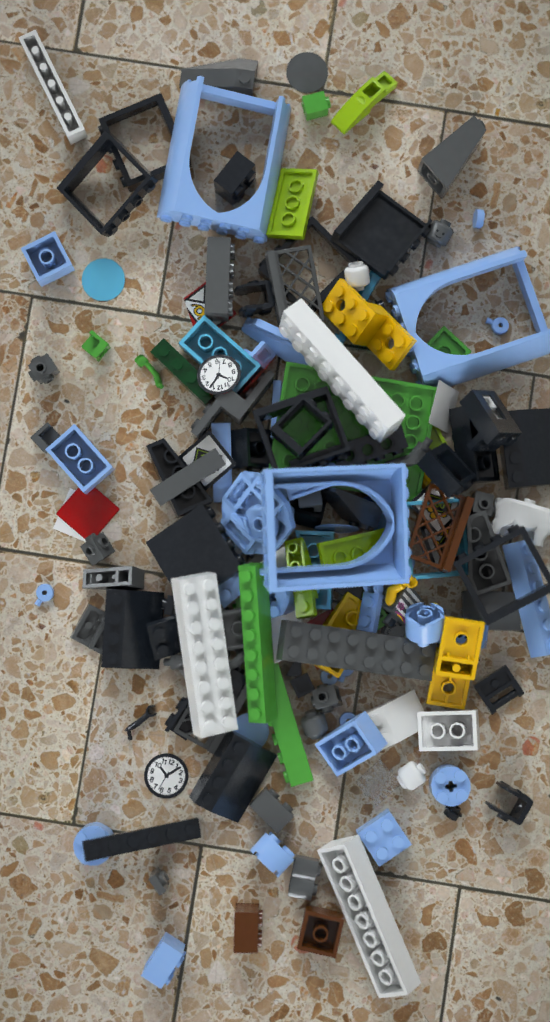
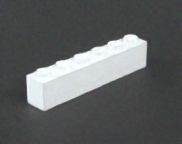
(53, 87)

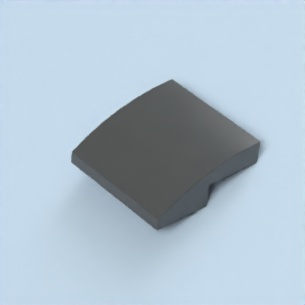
(90, 628)

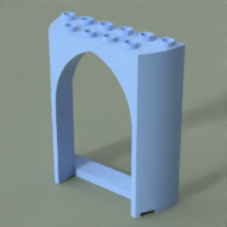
(178, 196)
(452, 369)
(381, 565)

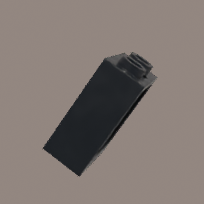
(289, 443)
(447, 470)

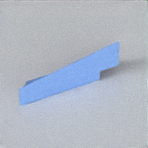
(270, 334)

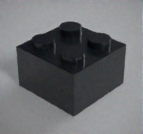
(235, 178)

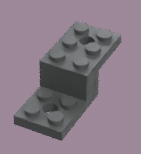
(232, 405)

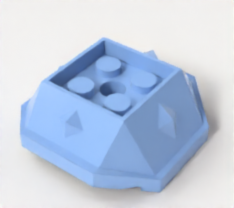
(245, 495)

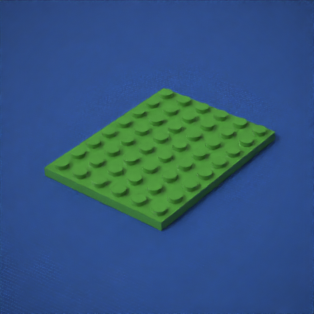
(411, 398)

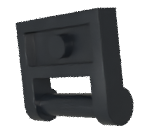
(494, 684)

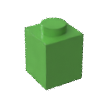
(315, 105)

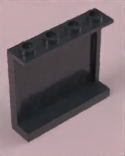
(380, 232)
(196, 546)

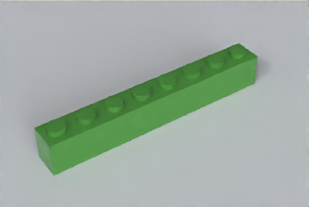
(257, 644)

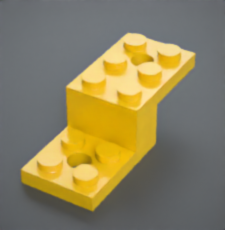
(367, 324)
(455, 662)

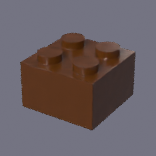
(246, 923)
(320, 931)

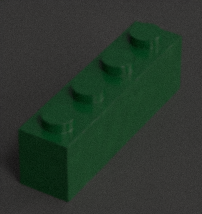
(181, 370)

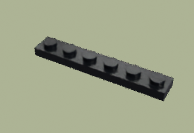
(141, 839)

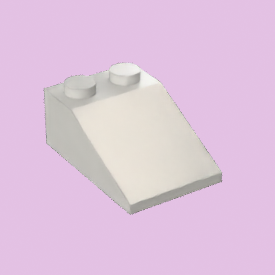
(397, 717)
(448, 730)

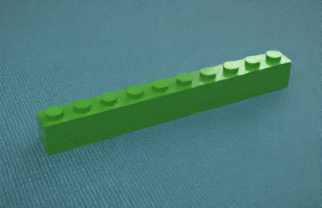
(287, 733)

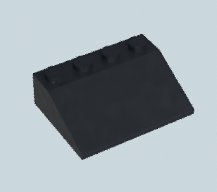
(528, 459)
(125, 631)
(232, 776)

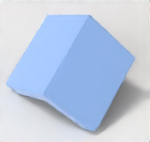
(262, 354)

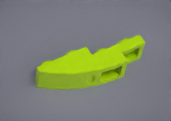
(362, 101)
(304, 600)

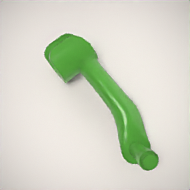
(141, 360)

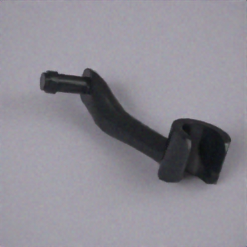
(138, 722)

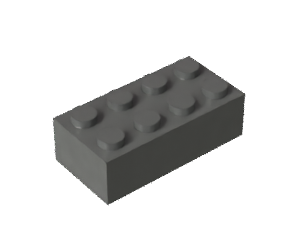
(218, 279)

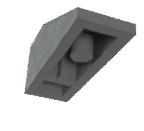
(114, 578)

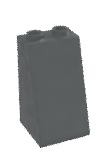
(449, 158)

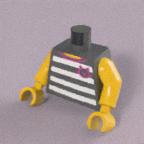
(398, 599)

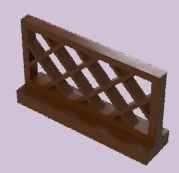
(453, 536)

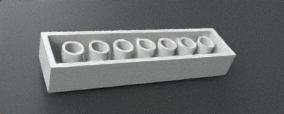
(340, 371)
(204, 654)
(369, 917)

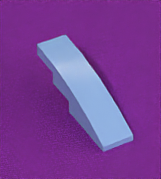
(222, 432)

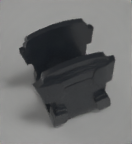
(252, 287)
(520, 808)

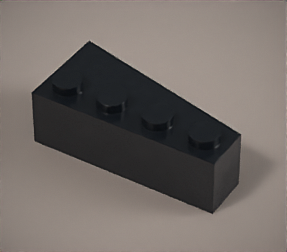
(166, 464)

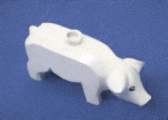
(526, 513)

